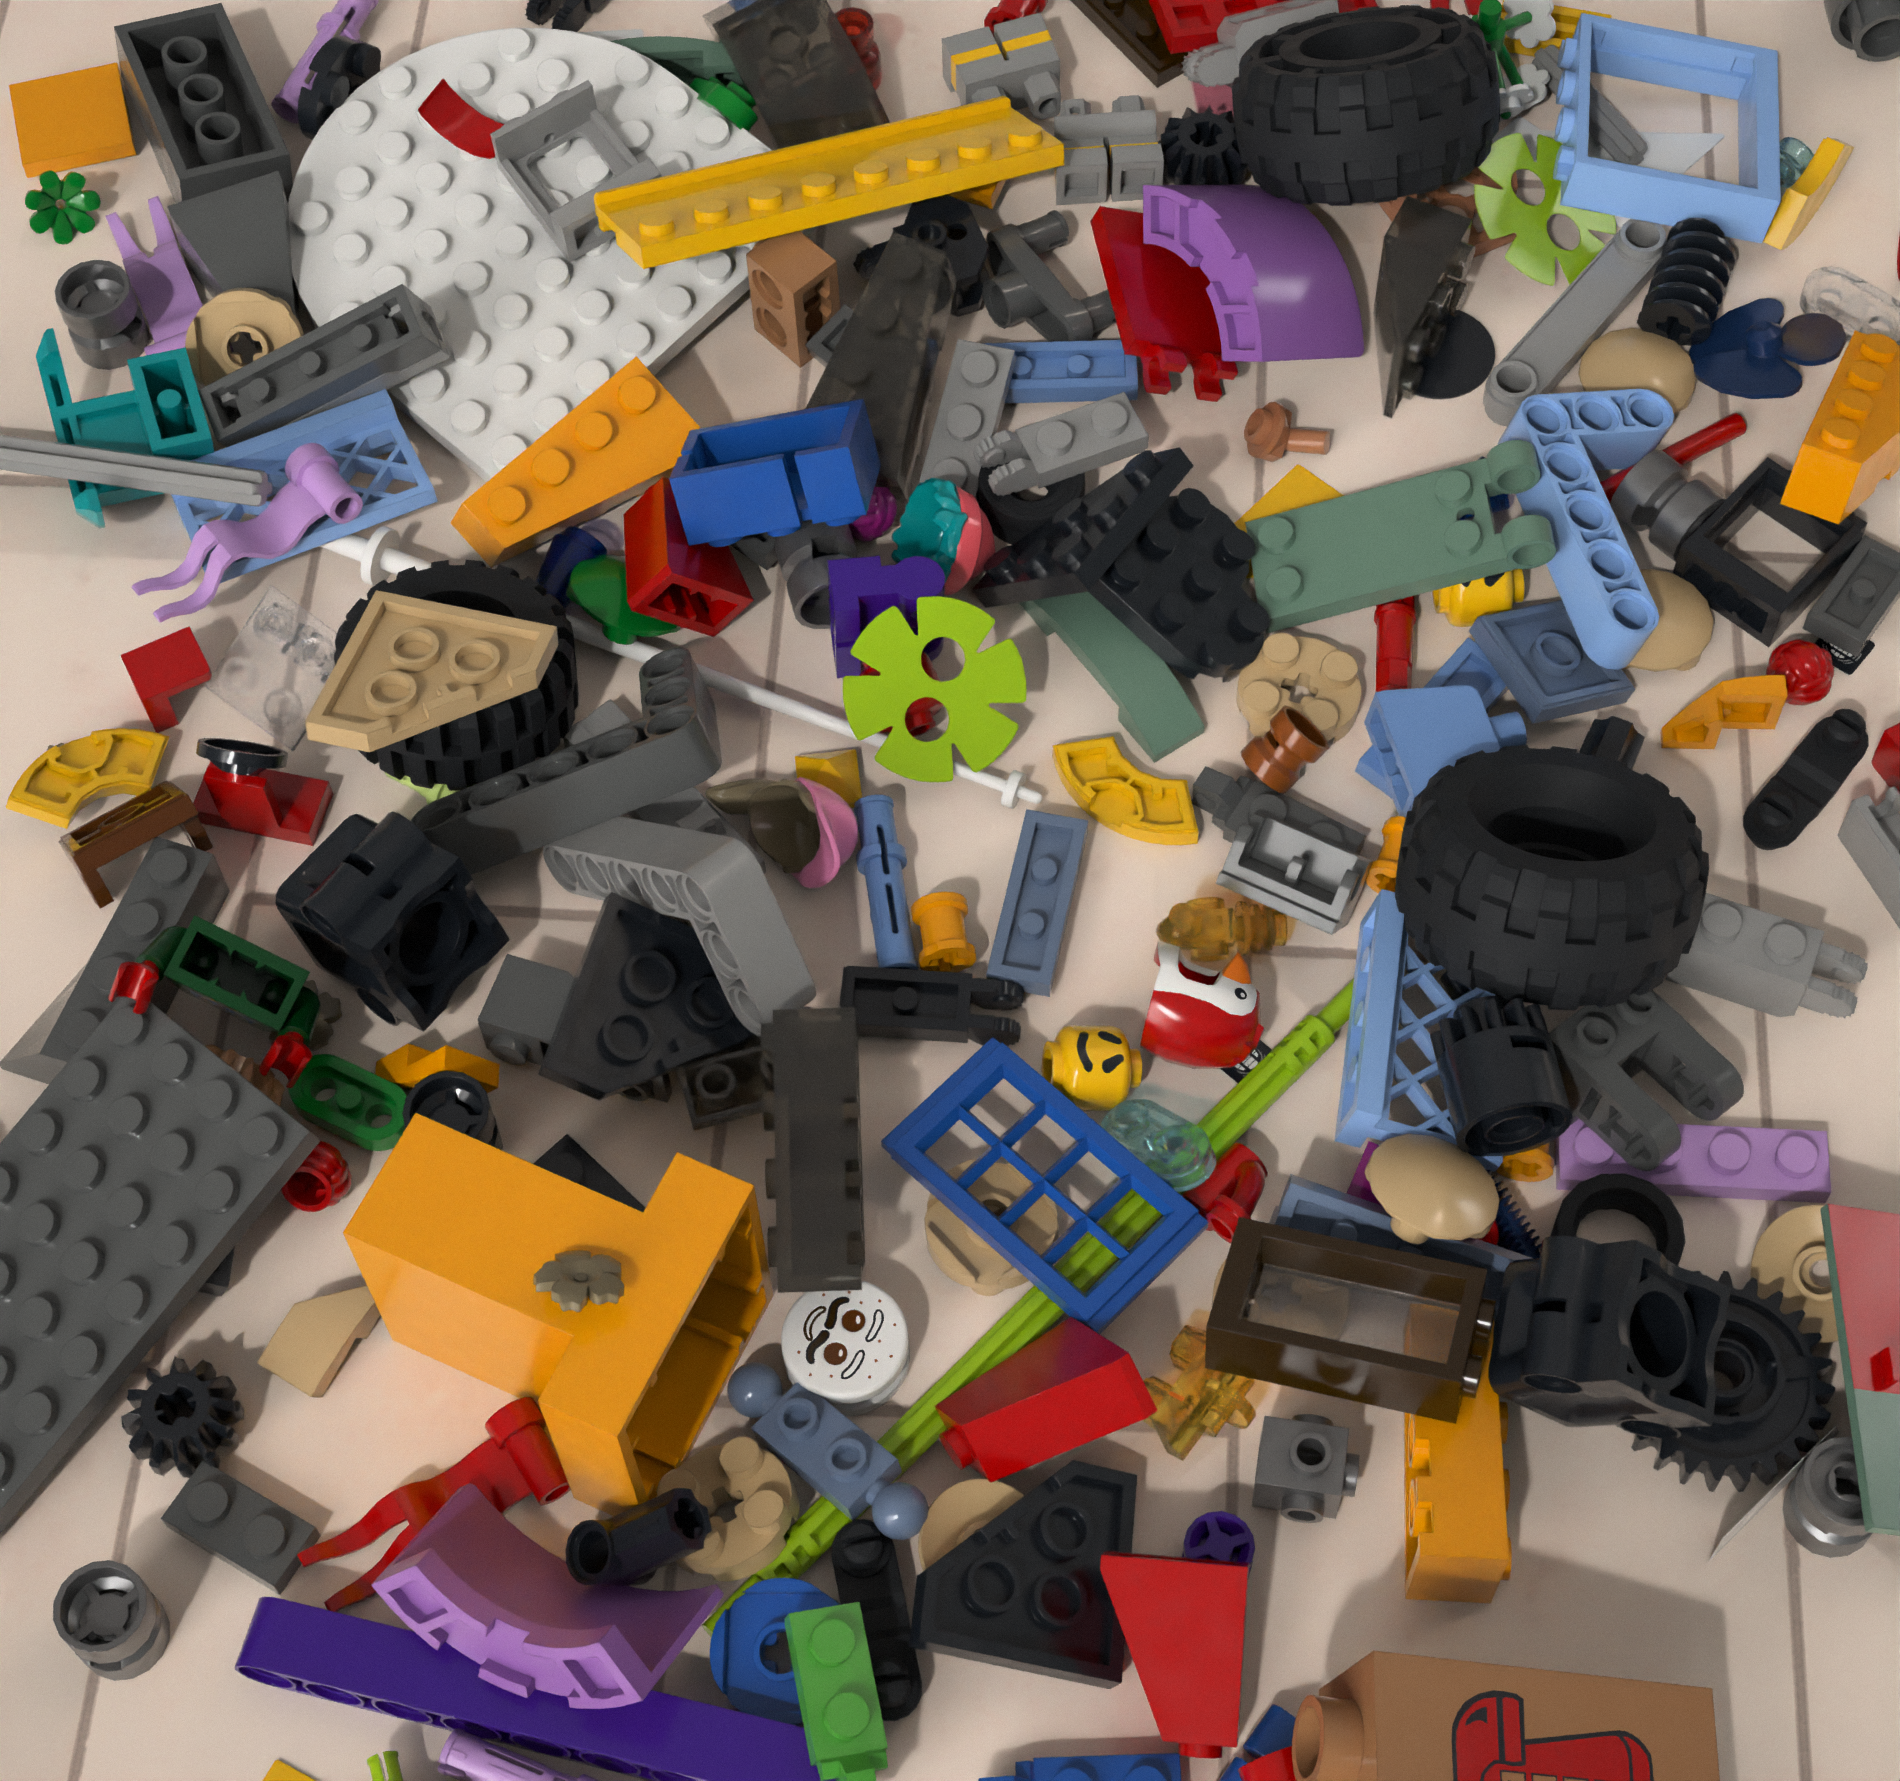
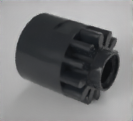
(1500, 1077)

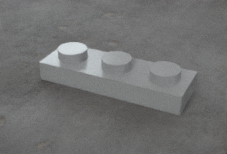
(968, 412)

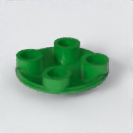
(602, 593)

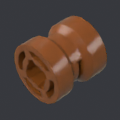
(1284, 749)

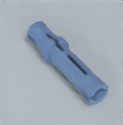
(885, 882)

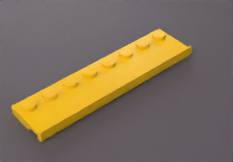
(824, 181)

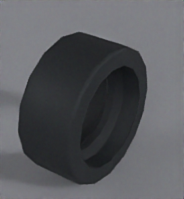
(1629, 1196)

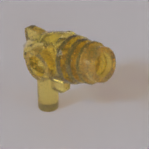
(1212, 929)

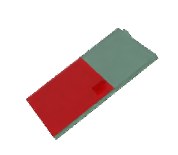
(1866, 1301)

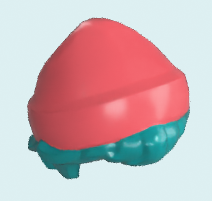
(948, 528)

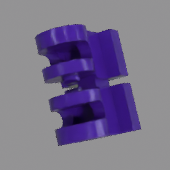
(864, 589)

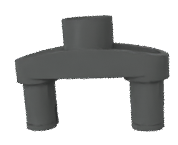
(1031, 292)

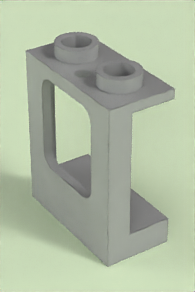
(564, 117)

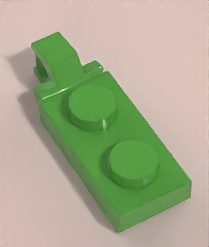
(837, 1692)

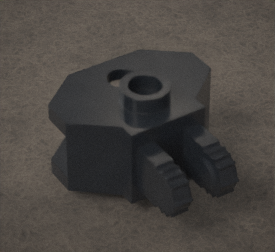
(951, 228)

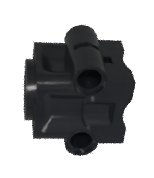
(390, 917)
(1608, 1337)

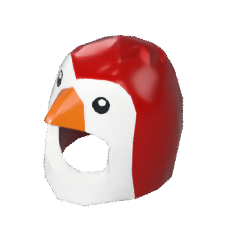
(1201, 1014)

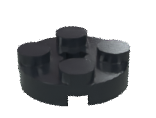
(341, 69)

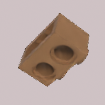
(792, 292)

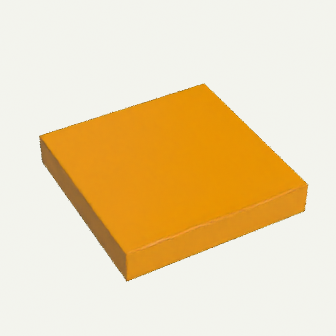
(72, 120)

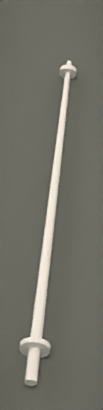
(382, 557)

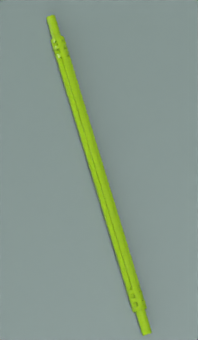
(1081, 1265)

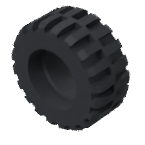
(501, 734)

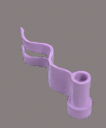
(159, 281)
(311, 493)

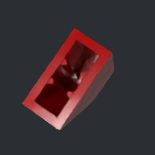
(674, 581)
(1043, 1402)
(1186, 1641)

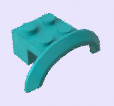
(155, 418)

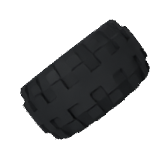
(1366, 105)
(1551, 876)

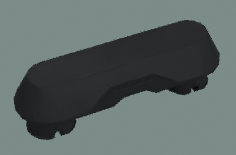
(1806, 780)
(870, 1574)

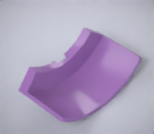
(1269, 268)
(526, 1618)

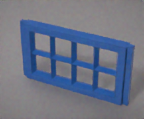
(1135, 1267)

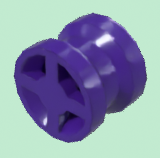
(1217, 1537)

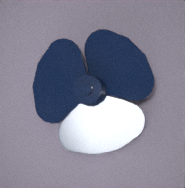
(1751, 350)

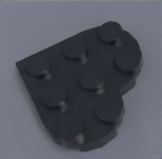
(1184, 589)

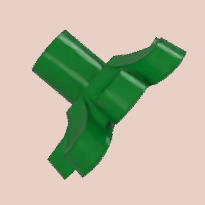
(65, 213)

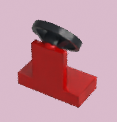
(251, 799)

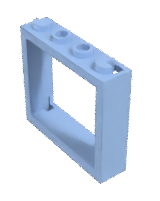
(1681, 63)

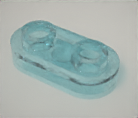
(1163, 1142)

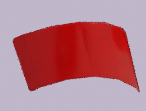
(459, 121)

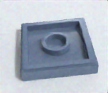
(1546, 664)

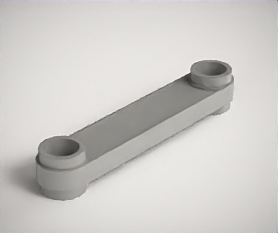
(1575, 319)

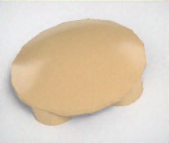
(1639, 361)
(1682, 626)
(1432, 1189)

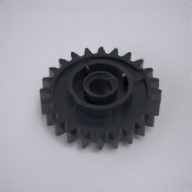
(1772, 1399)

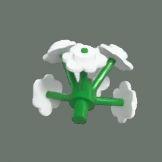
(1531, 23)

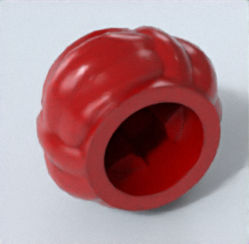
(1806, 671)
(319, 1180)

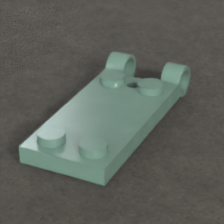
(1397, 540)

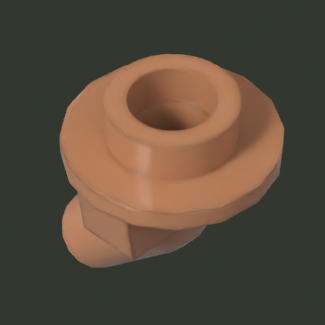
(1270, 435)

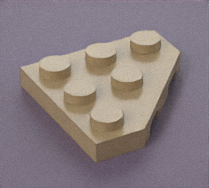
(423, 667)

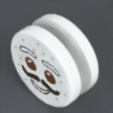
(847, 1347)

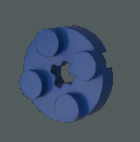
(741, 1643)

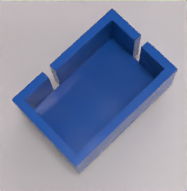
(776, 473)

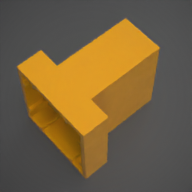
(622, 1385)

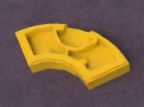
(1807, 193)
(85, 770)
(1123, 796)

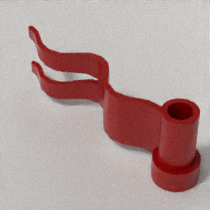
(504, 1468)

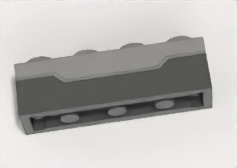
(327, 367)

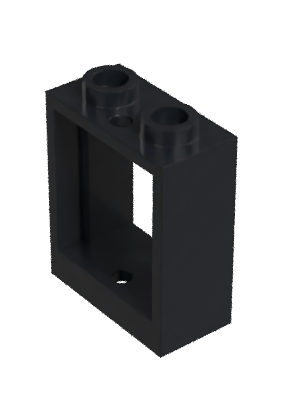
(1739, 590)

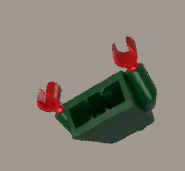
(234, 979)

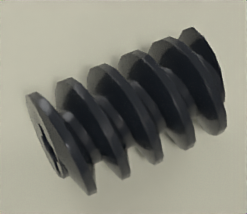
(1688, 283)

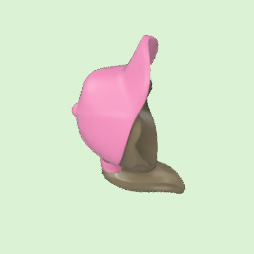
(794, 823)

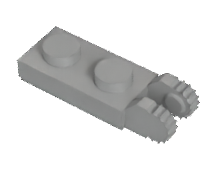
(1063, 445)

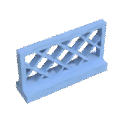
(353, 437)
(1374, 1034)

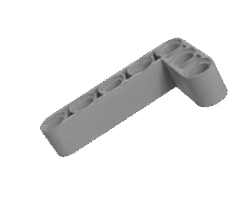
(701, 880)

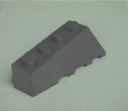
(164, 893)

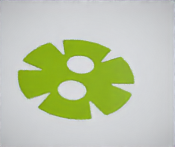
(1506, 214)
(896, 652)

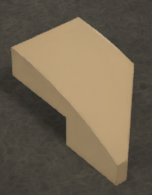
(318, 1337)

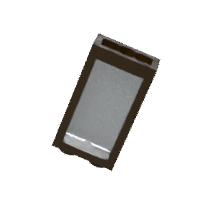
(1349, 1320)

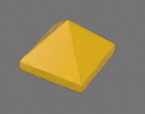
(834, 770)

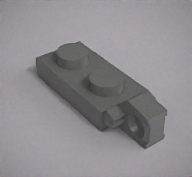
(1236, 801)

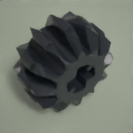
(1202, 150)
(187, 1437)

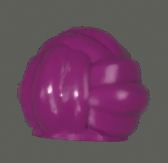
(879, 517)

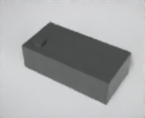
(200, 102)

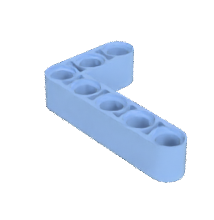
(1592, 558)

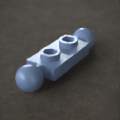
(828, 1451)

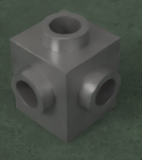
(1304, 1467)

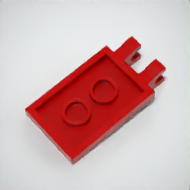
(1160, 307)

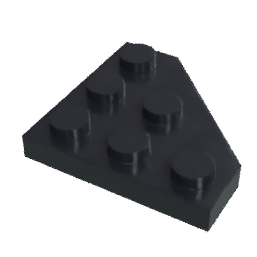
(1083, 535)
(638, 1005)
(1032, 1583)

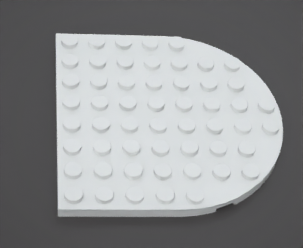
(524, 327)

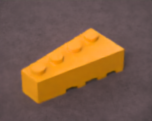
(1852, 434)
(580, 468)
(1458, 1499)

